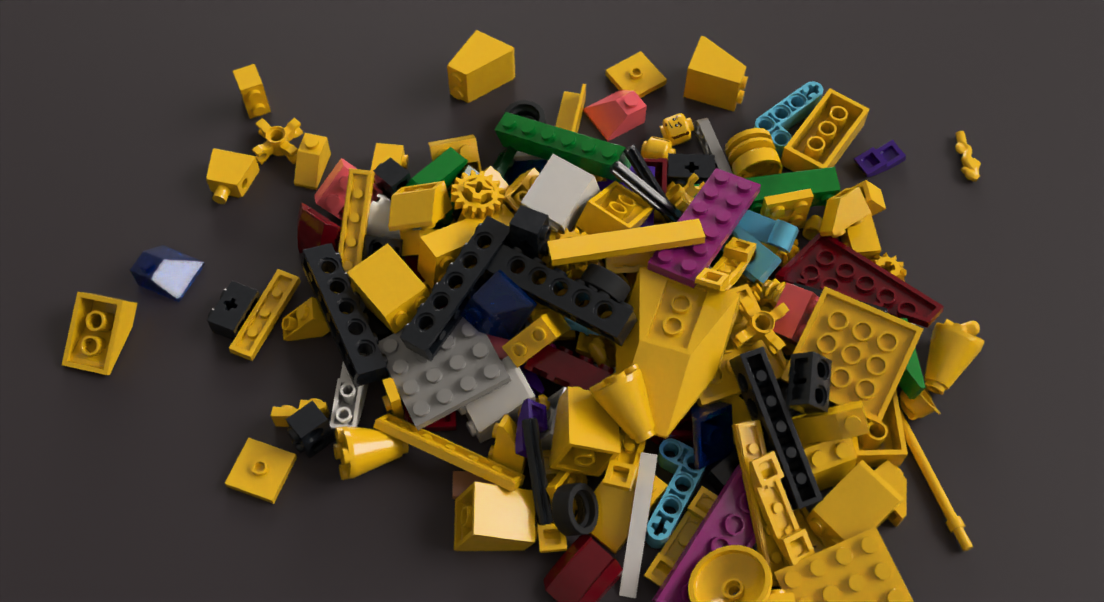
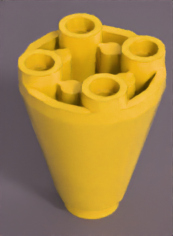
(949, 355)
(626, 402)
(365, 450)

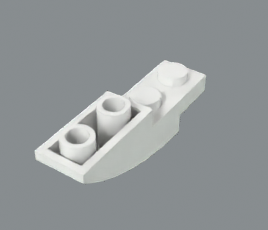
(347, 401)

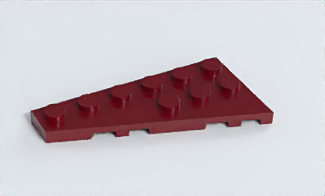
(840, 268)

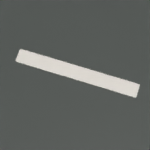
(638, 525)

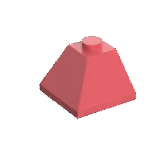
(617, 113)

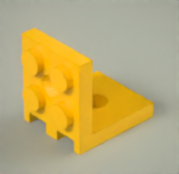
(788, 207)

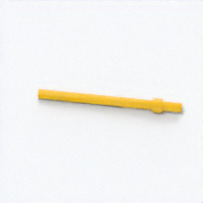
(954, 522)

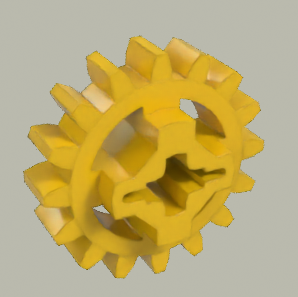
(477, 194)

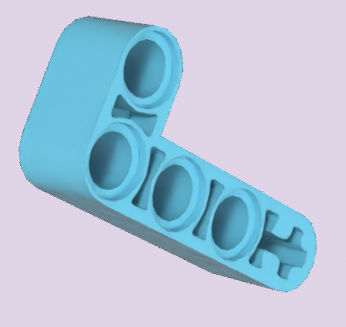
(789, 113)
(769, 231)
(672, 496)

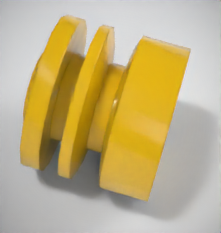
(753, 154)

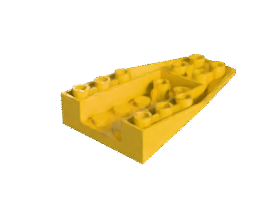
(676, 342)

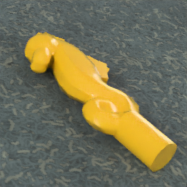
(970, 164)

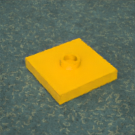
(636, 74)
(261, 470)

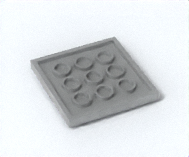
(455, 377)

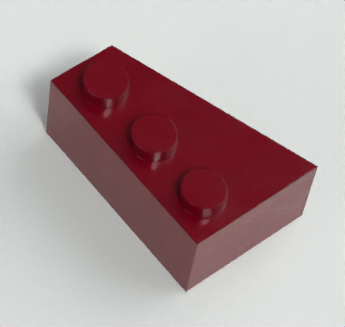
(565, 369)

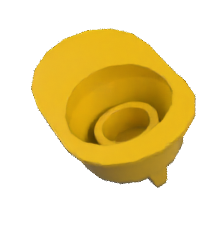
(918, 407)

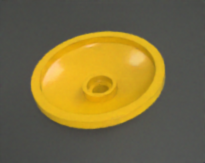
(731, 571)

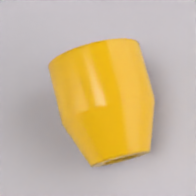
(812, 227)

